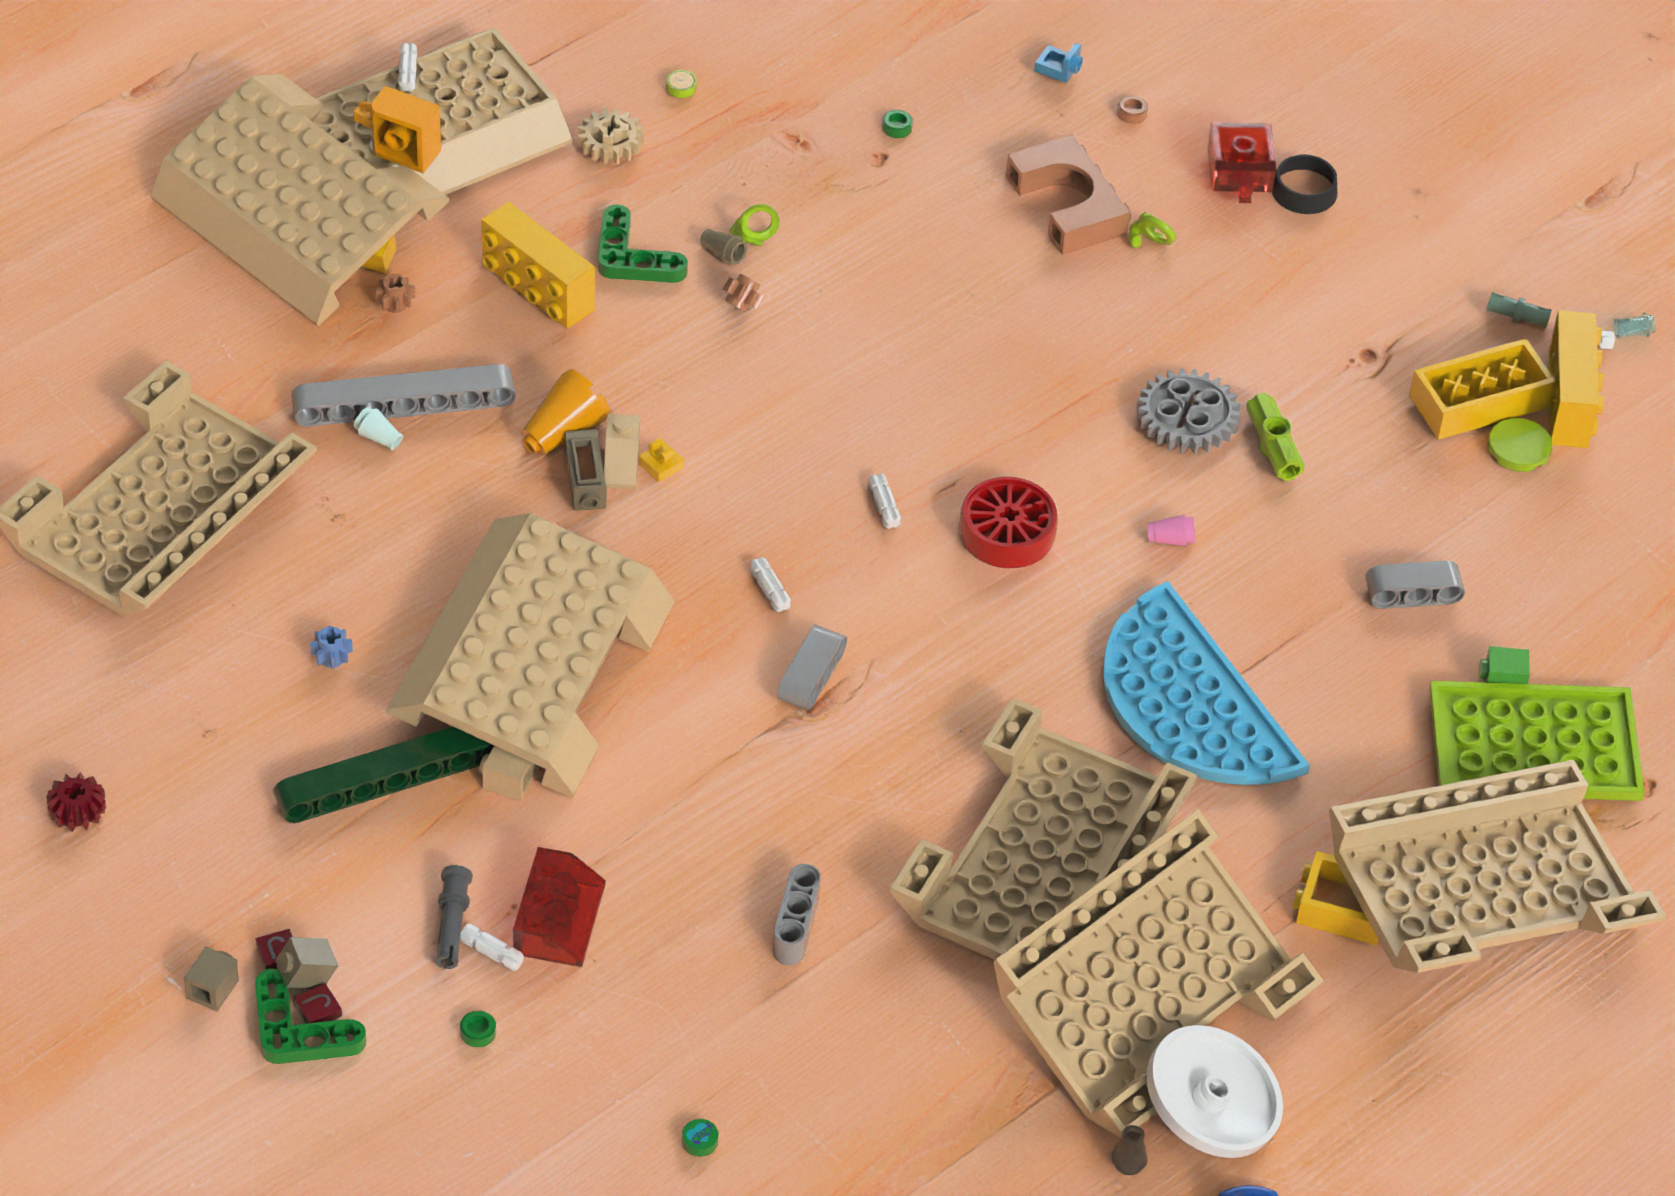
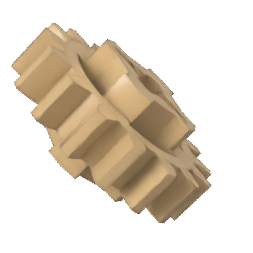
(610, 136)

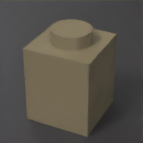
(306, 962)
(211, 978)

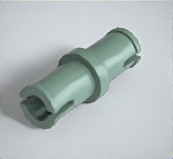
(1519, 309)

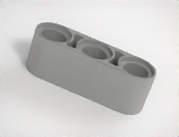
(1415, 584)
(812, 667)
(796, 914)

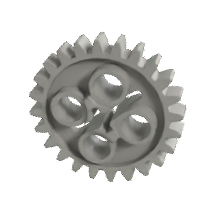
(1207, 421)

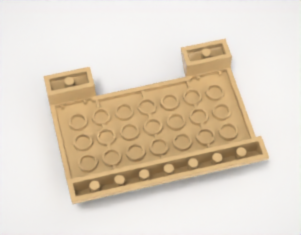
(287, 194)
(157, 502)
(528, 642)
(1044, 840)
(1483, 866)
(1138, 958)

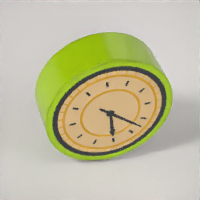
(681, 84)

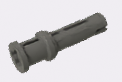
(453, 903)

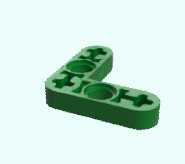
(621, 254)
(293, 1036)

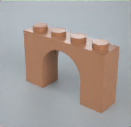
(1068, 164)

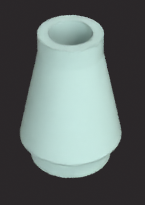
(376, 427)

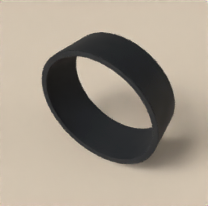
(1301, 202)

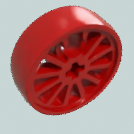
(1005, 508)

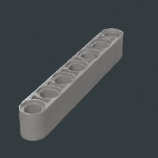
(404, 394)

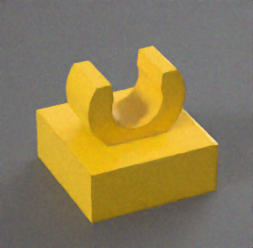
(660, 460)

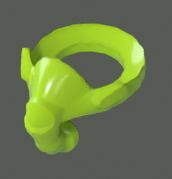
(1146, 226)
(742, 229)

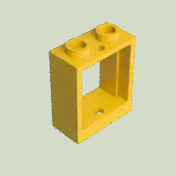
(1325, 915)

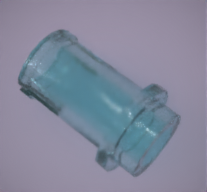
(1635, 326)

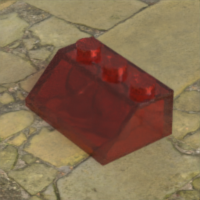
(558, 908)

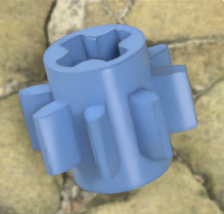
(331, 647)

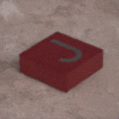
(270, 947)
(317, 1005)

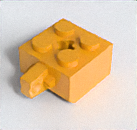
(402, 128)

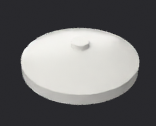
(1214, 1091)

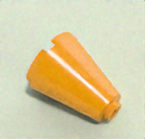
(565, 408)

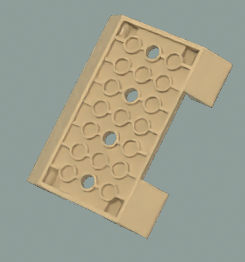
(482, 127)

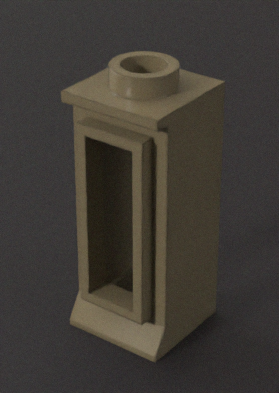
(587, 493)

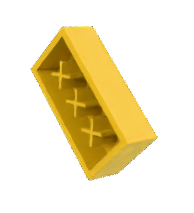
(538, 265)
(1574, 366)
(1482, 388)

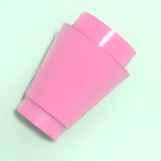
(1173, 530)

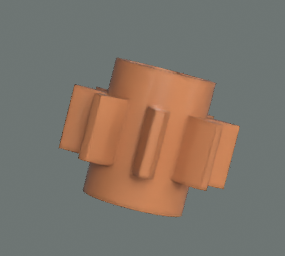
(742, 292)
(395, 293)

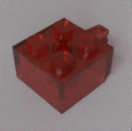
(1242, 158)

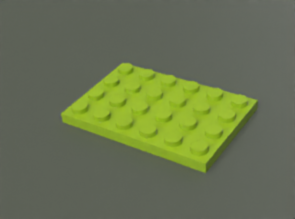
(1516, 727)

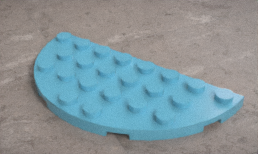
(1188, 699)

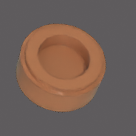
(1132, 109)

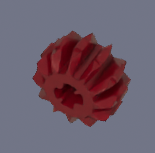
(76, 802)

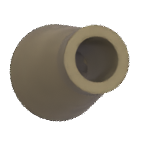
(725, 246)

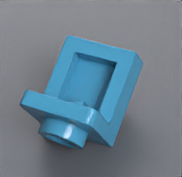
(1059, 63)

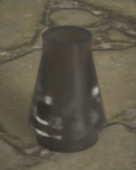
(1130, 1152)

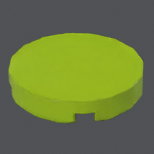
(1520, 444)

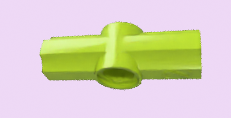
(1275, 437)

